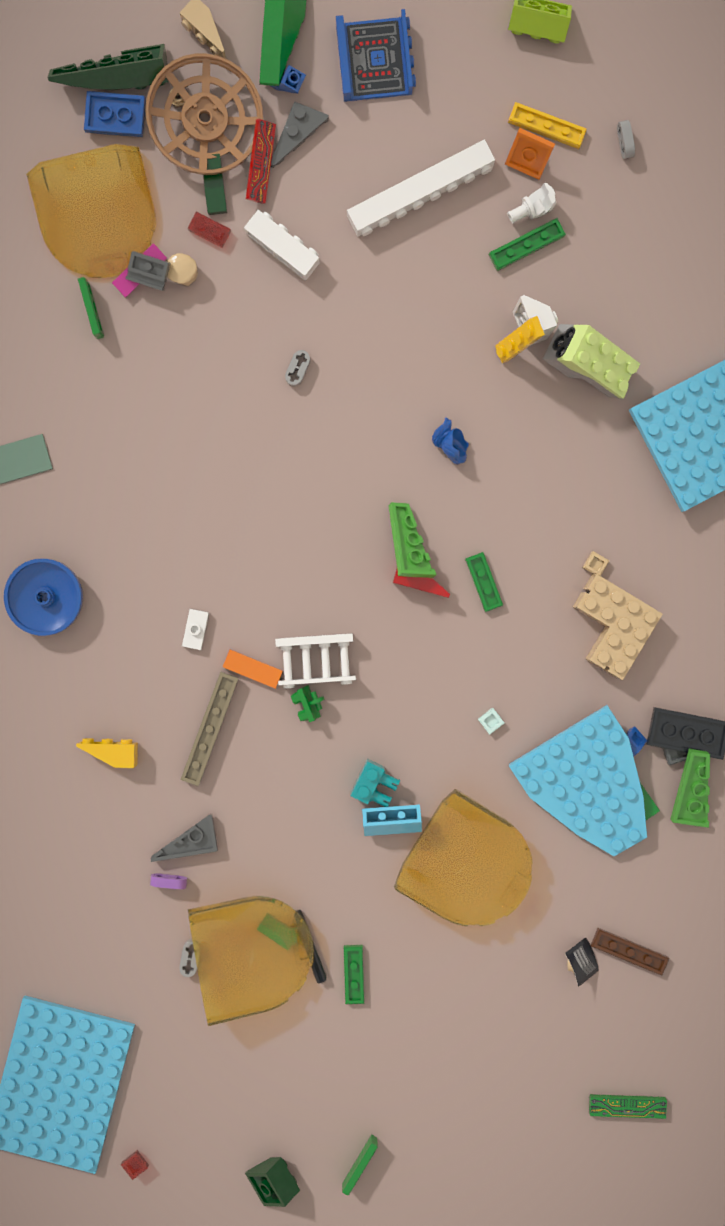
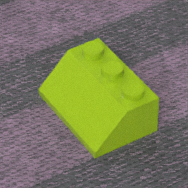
(541, 19)

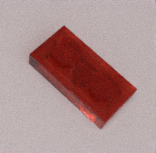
(209, 229)

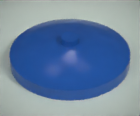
(43, 597)

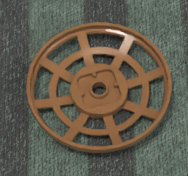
(202, 103)

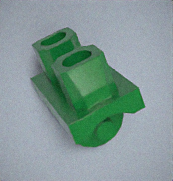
(310, 703)

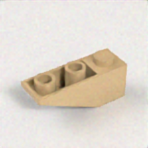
(199, 20)

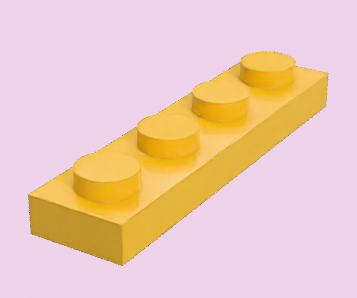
(519, 339)

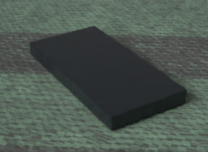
(686, 731)

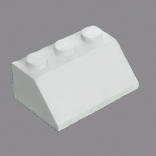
(528, 308)

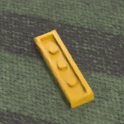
(547, 125)

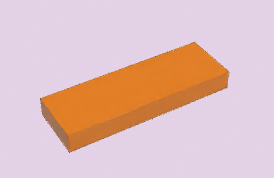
(252, 668)

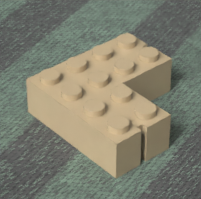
(626, 624)

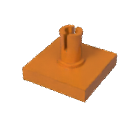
(529, 153)

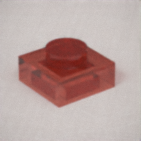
(134, 1165)

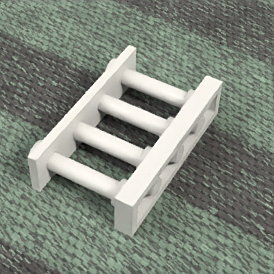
(324, 642)

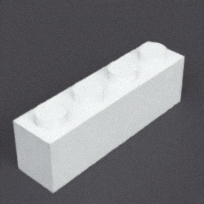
(282, 245)

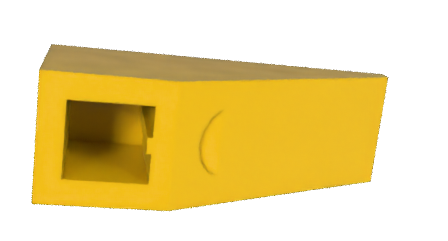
(117, 754)

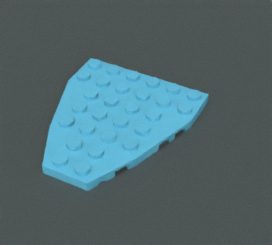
(588, 782)

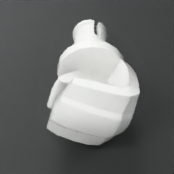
(535, 205)

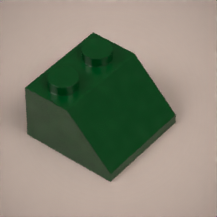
(273, 1182)

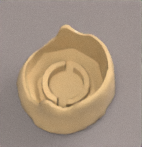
(182, 269)

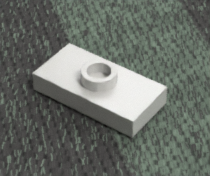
(195, 629)

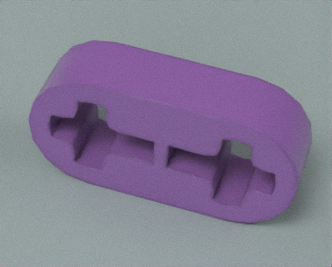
(168, 881)

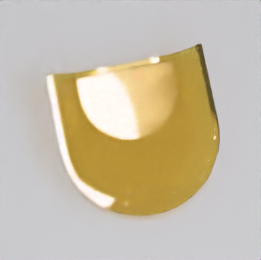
(94, 208)
(467, 864)
(249, 956)

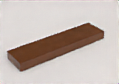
(630, 951)

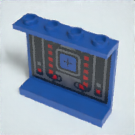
(375, 58)

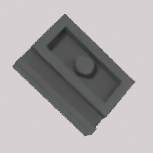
(148, 270)

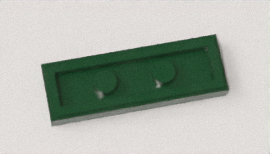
(215, 188)

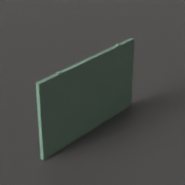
(23, 458)

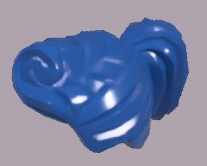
(451, 442)

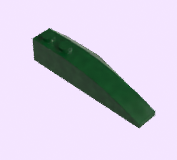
(132, 69)

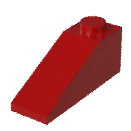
(421, 583)

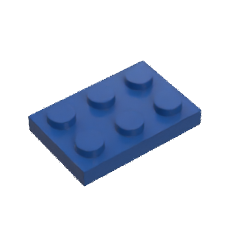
(114, 114)

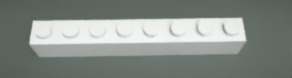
(421, 188)

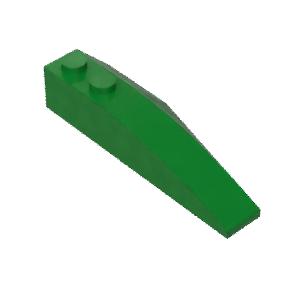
(280, 31)

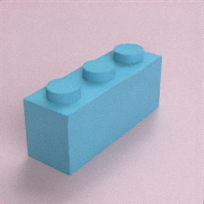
(392, 820)

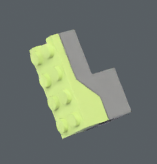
(588, 355)

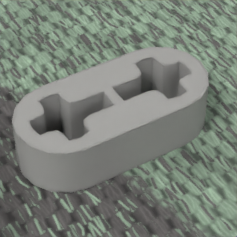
(626, 139)
(293, 366)
(184, 960)

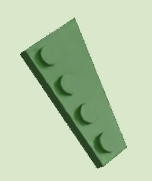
(408, 544)
(691, 801)

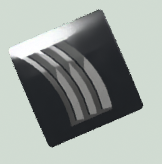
(582, 961)

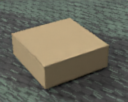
(595, 563)

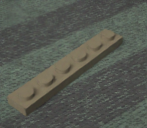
(209, 728)

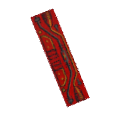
(260, 161)

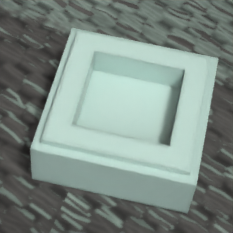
(491, 720)

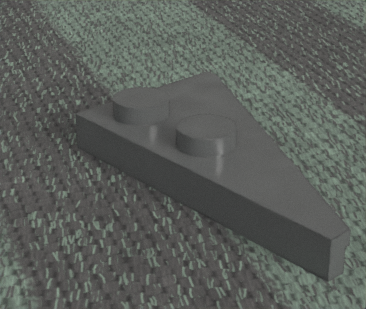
(299, 125)
(194, 841)

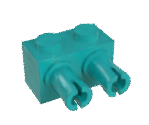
(367, 781)

